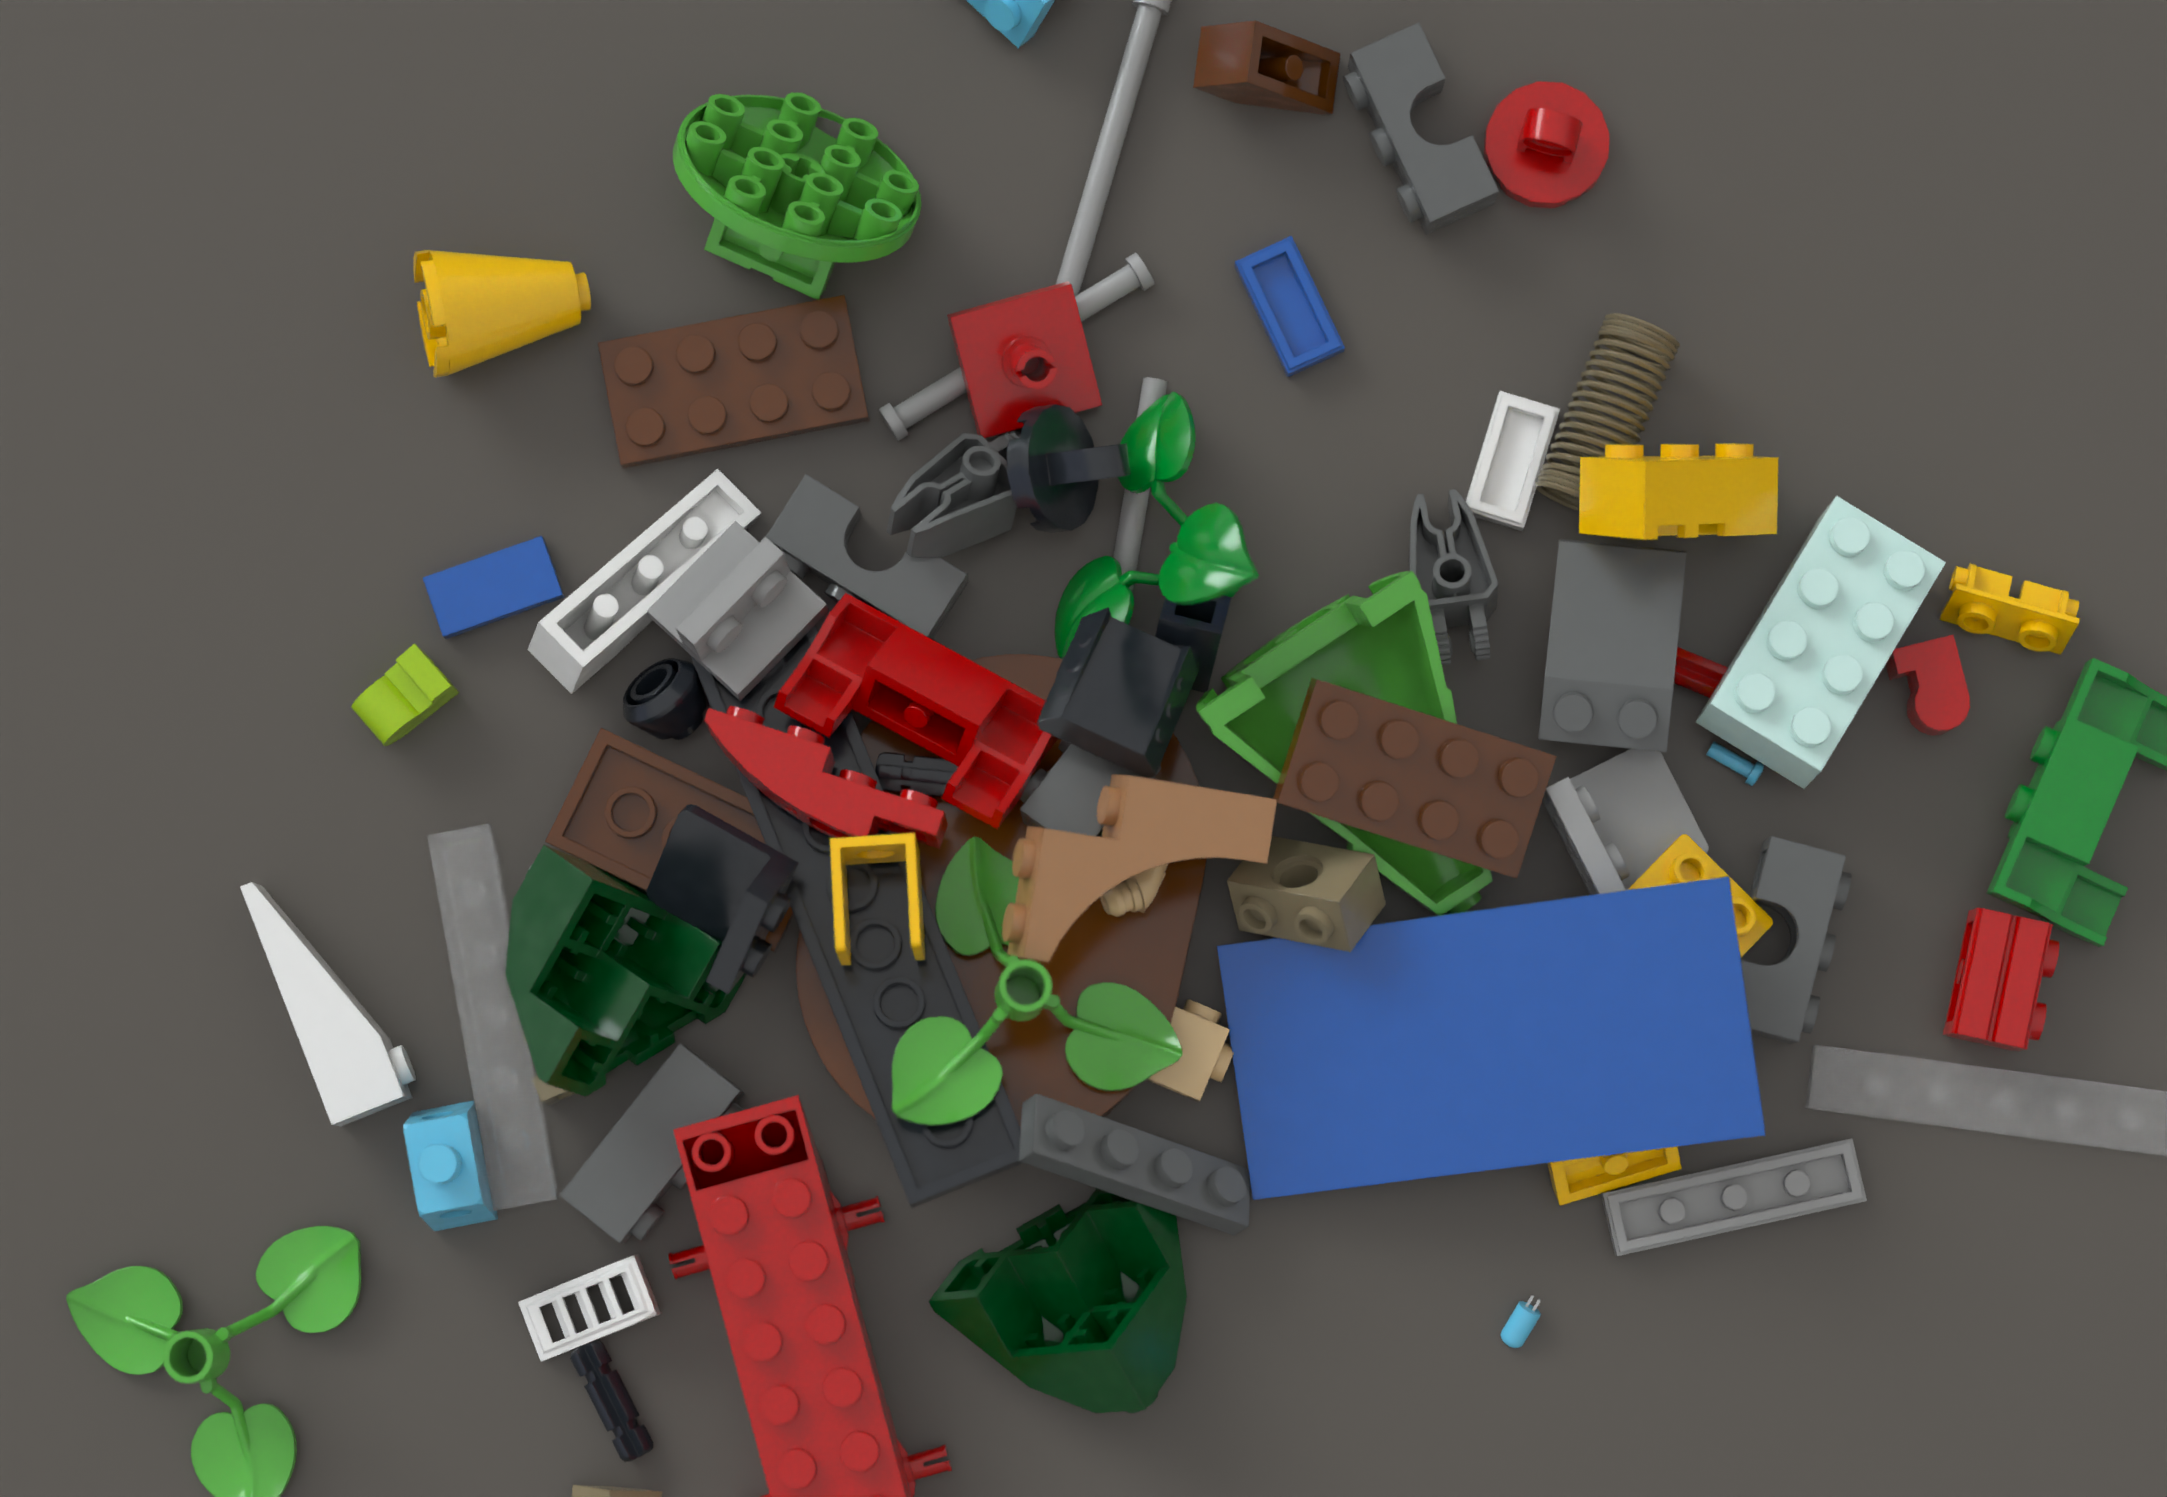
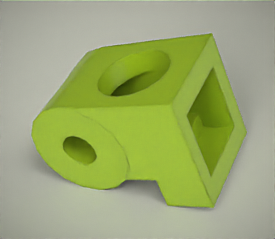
(404, 696)

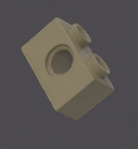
(1308, 894)

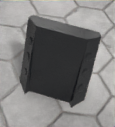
(1119, 693)

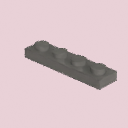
(1134, 1164)

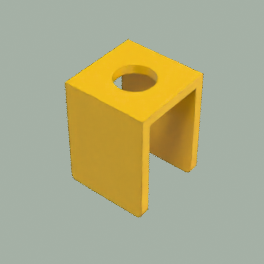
(875, 850)

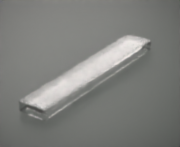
(494, 1043)
(1988, 1100)

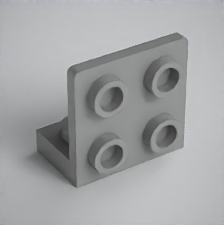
(1620, 818)

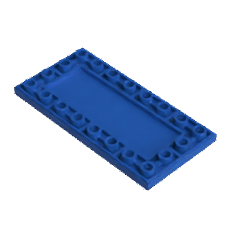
(1493, 1039)

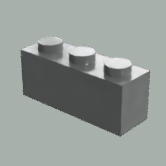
(640, 1154)

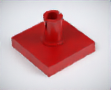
(1023, 357)

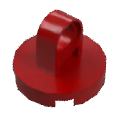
(1546, 144)

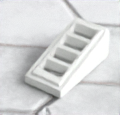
(638, 1290)

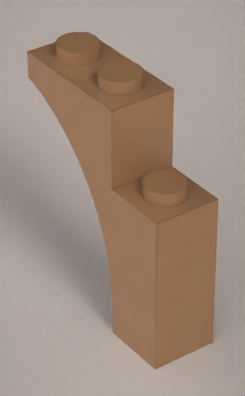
(1143, 828)

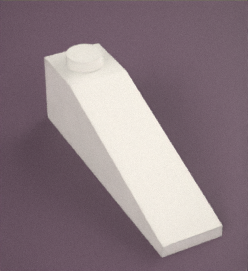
(614, 602)
(342, 1043)

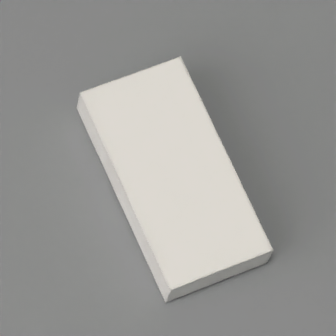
(1511, 460)

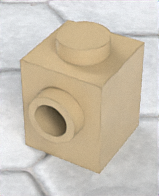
(1202, 1048)

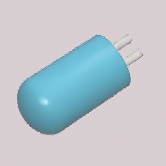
(1520, 1323)

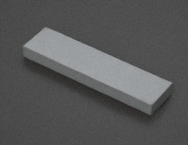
(1733, 1197)

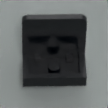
(725, 888)

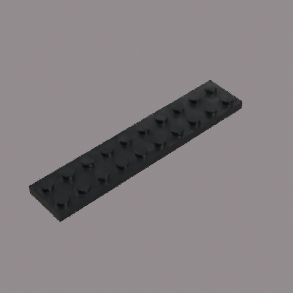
(884, 984)

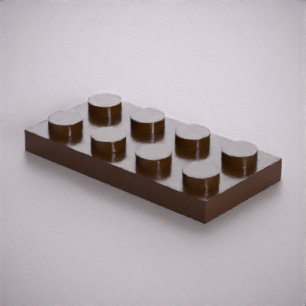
(733, 381)
(1414, 778)
(628, 805)

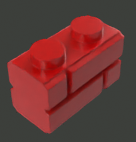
(2001, 980)

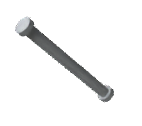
(952, 385)

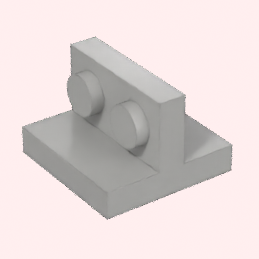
(738, 609)

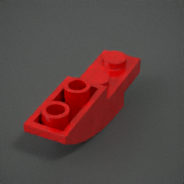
(797, 777)

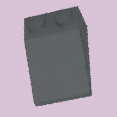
(1612, 645)

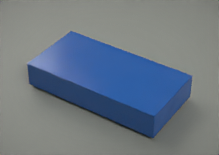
(1289, 306)
(493, 587)

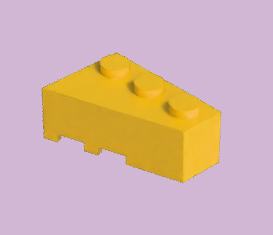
(1678, 492)

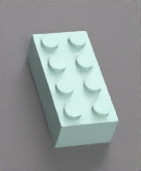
(1820, 642)

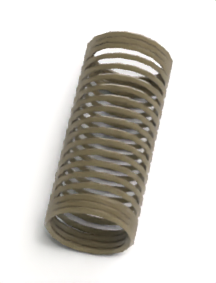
(1636, 337)

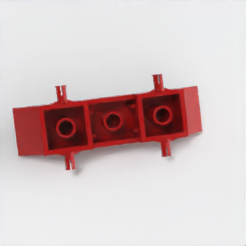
(793, 1306)

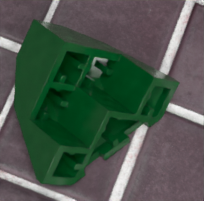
(602, 972)
(1078, 1303)

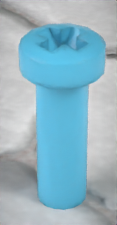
(1736, 763)

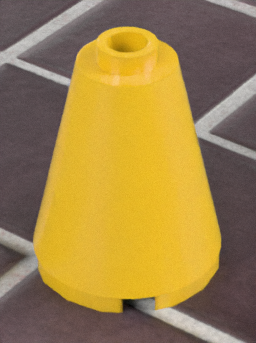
(492, 304)

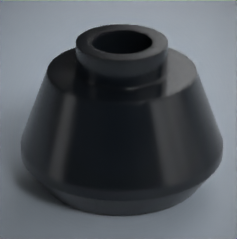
(666, 700)

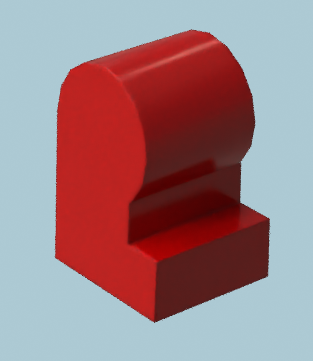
(1936, 684)

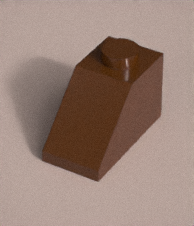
(1266, 68)

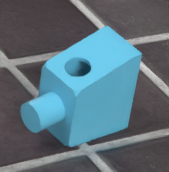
(448, 1166)

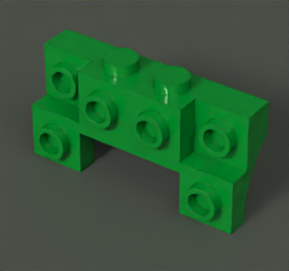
(2071, 800)

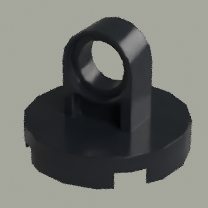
(1058, 467)

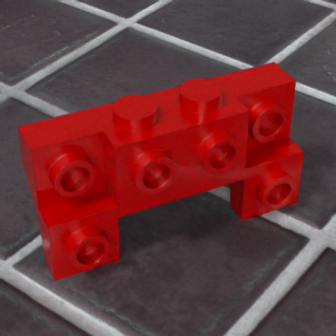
(926, 696)

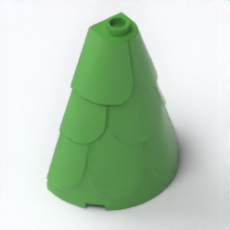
(1371, 647)

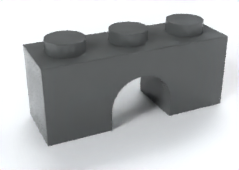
(1437, 180)
(815, 539)
(1804, 889)

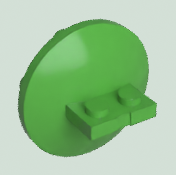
(791, 193)

